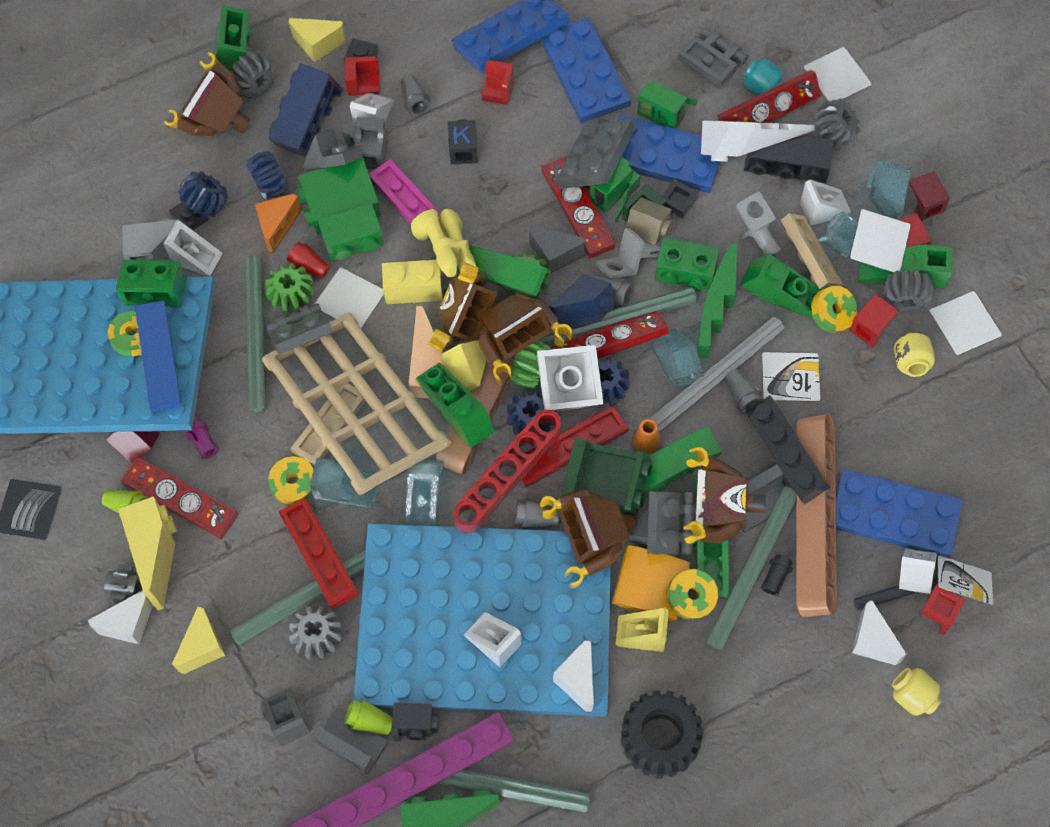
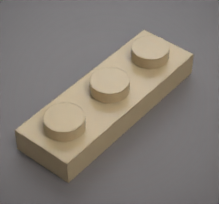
(810, 251)
(309, 443)

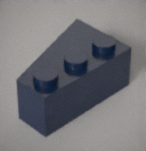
(303, 109)

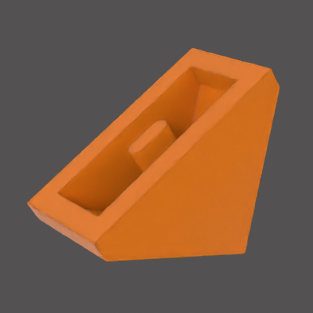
(277, 217)

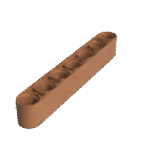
(490, 394)
(817, 524)

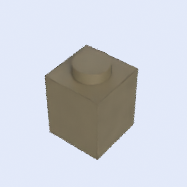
(649, 220)

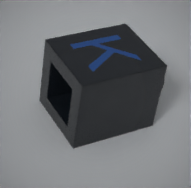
(462, 142)

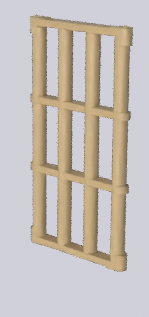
(355, 426)

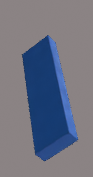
(157, 356)

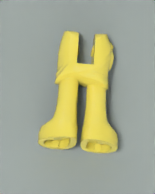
(445, 237)

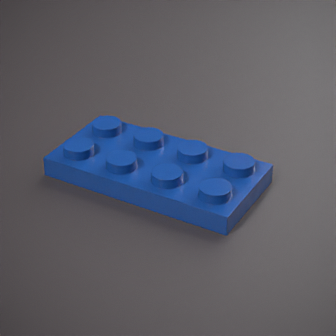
(509, 31)
(585, 70)
(669, 155)
(897, 513)

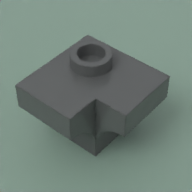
(371, 137)

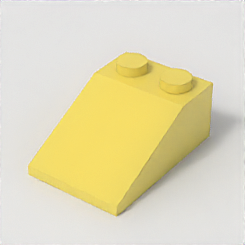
(152, 545)

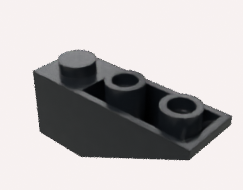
(795, 159)

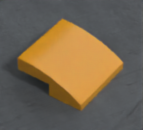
(645, 580)

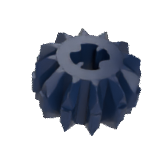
(267, 174)
(203, 194)
(617, 378)
(520, 411)

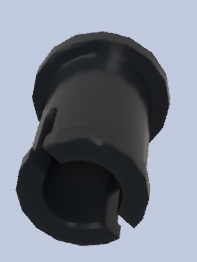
(776, 575)

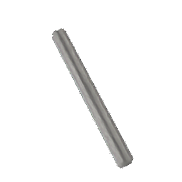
(717, 373)

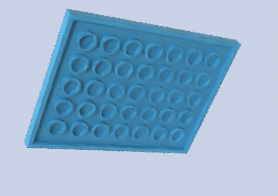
(67, 375)
(436, 582)

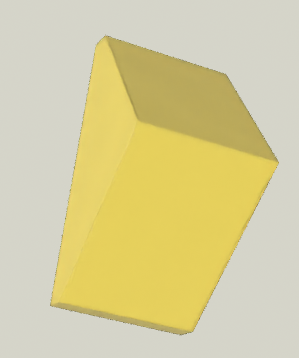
(317, 36)
(466, 363)
(643, 630)
(198, 645)

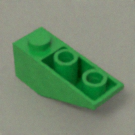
(927, 259)
(779, 285)
(456, 405)
(449, 810)

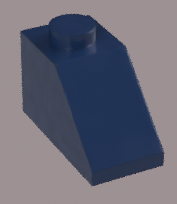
(584, 302)

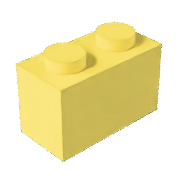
(412, 282)

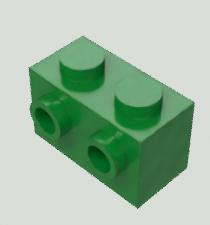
(232, 35)
(351, 232)
(686, 264)
(151, 282)

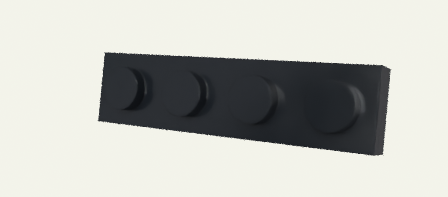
(787, 450)

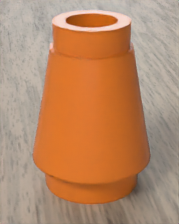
(647, 437)

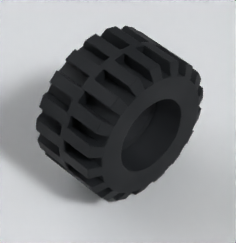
(661, 707)

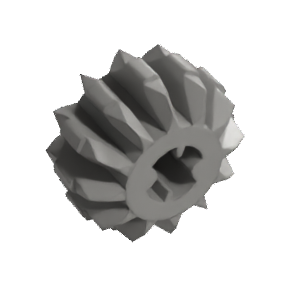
(312, 643)

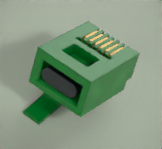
(663, 105)
(621, 184)

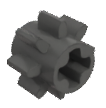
(122, 583)

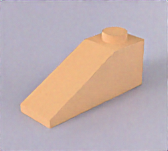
(423, 355)

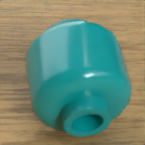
(762, 76)

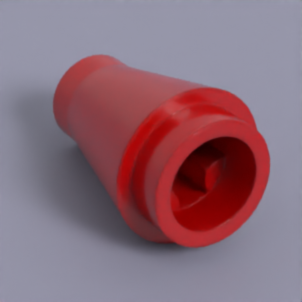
(305, 256)

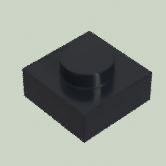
(361, 49)
(680, 198)
(187, 216)

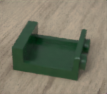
(609, 473)

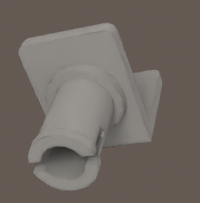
(759, 226)
(630, 253)

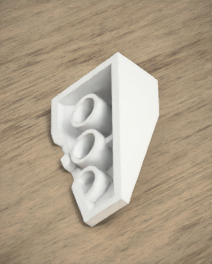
(739, 138)

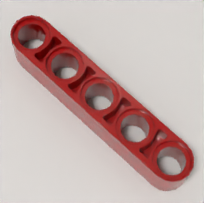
(510, 457)

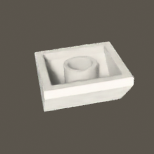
(570, 378)

